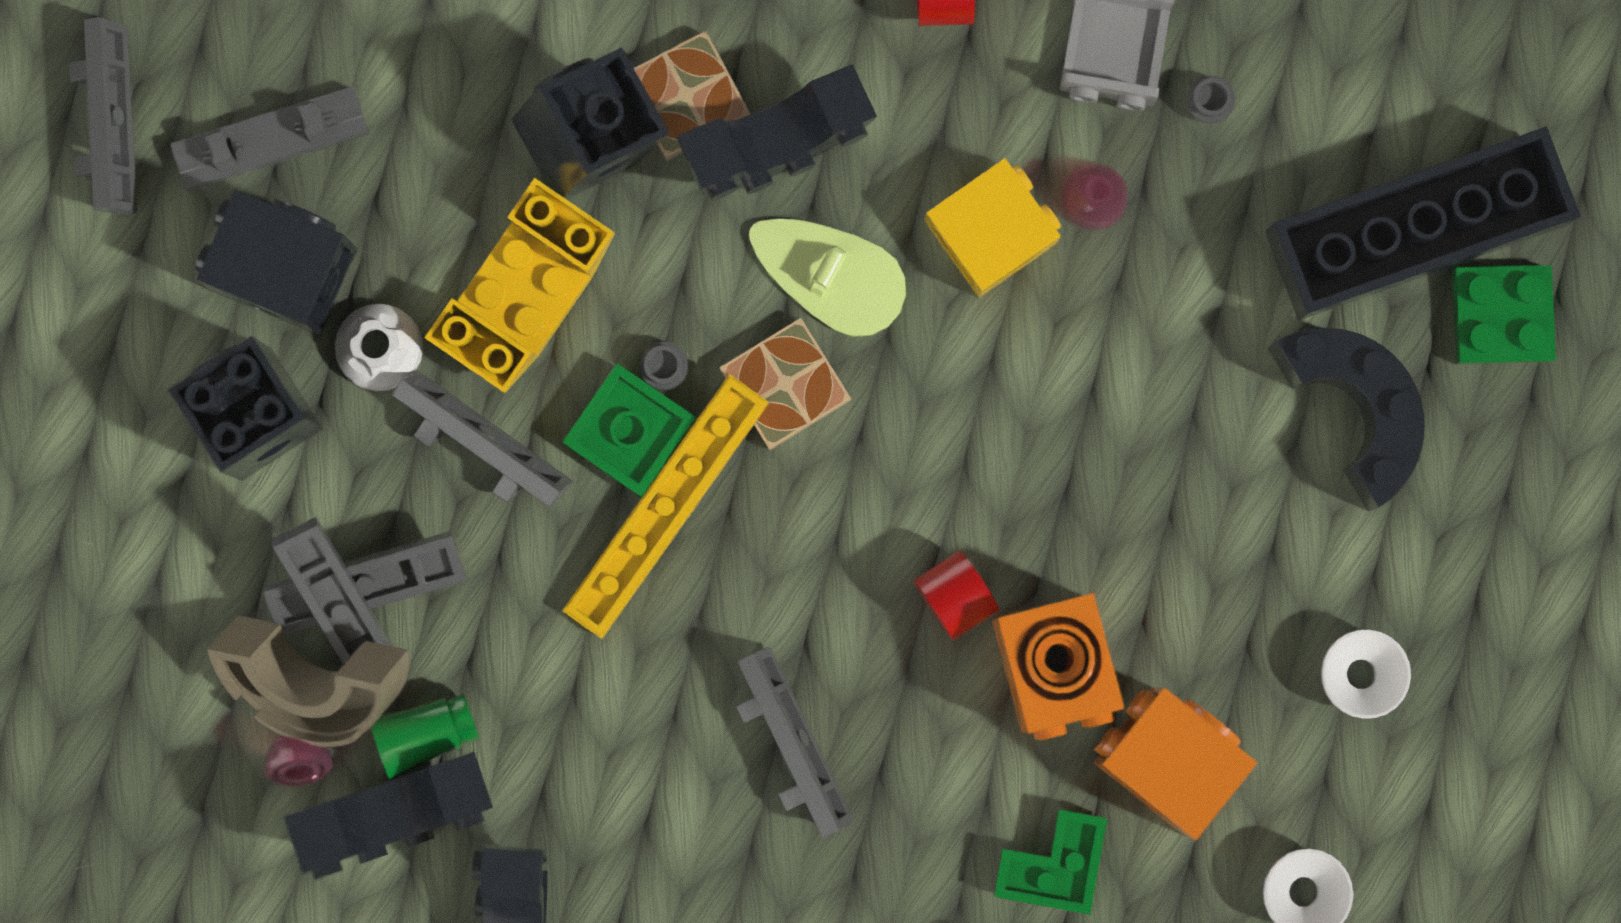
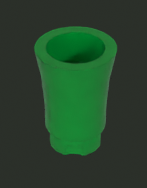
(422, 733)

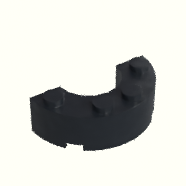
(779, 138)
(1381, 390)
(388, 813)
(511, 884)

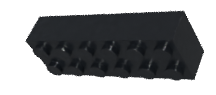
(1422, 223)

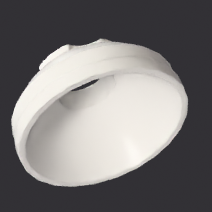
(397, 363)
(1390, 669)
(1332, 883)

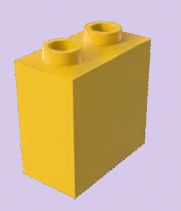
(993, 226)

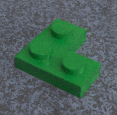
(1065, 877)

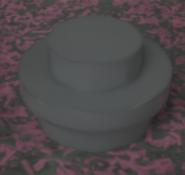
(1210, 99)
(663, 366)

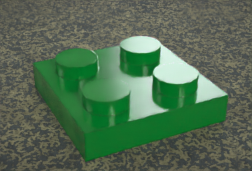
(1503, 315)
(629, 430)

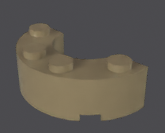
(300, 697)

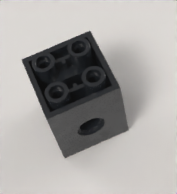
(589, 123)
(276, 260)
(245, 408)

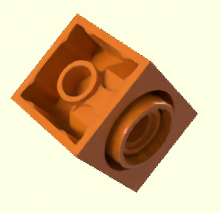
(1086, 685)
(1175, 759)

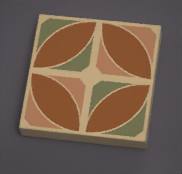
(690, 89)
(792, 377)

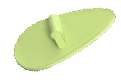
(832, 274)

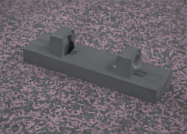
(110, 116)
(270, 139)
(448, 414)
(428, 566)
(332, 596)
(796, 742)

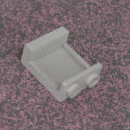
(1116, 51)

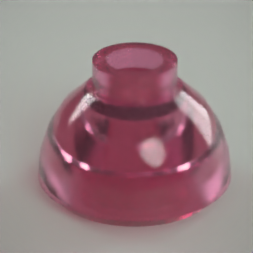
(1095, 196)
(296, 762)

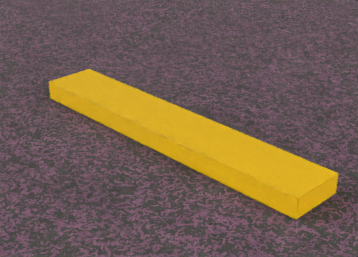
(665, 506)

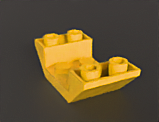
(523, 287)

